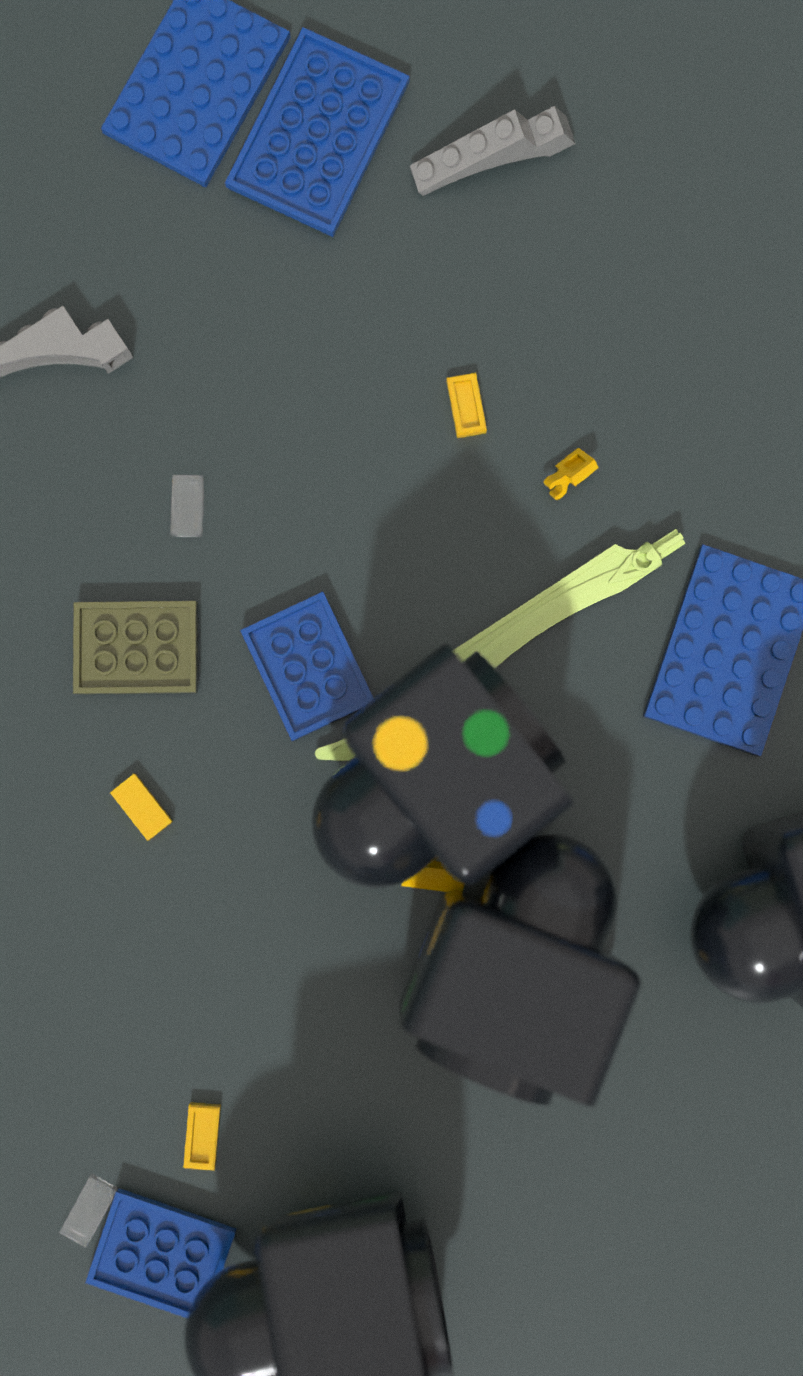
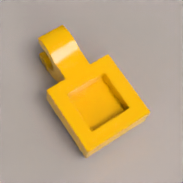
(571, 470)

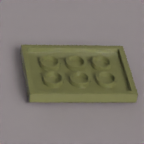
(135, 647)

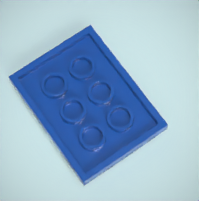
(307, 666)
(158, 1252)

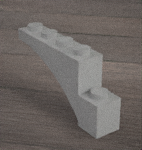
(494, 144)
(59, 341)

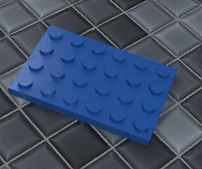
(196, 85)
(317, 131)
(729, 651)

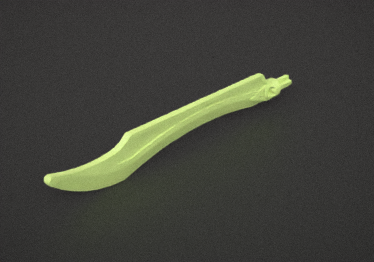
(590, 583)

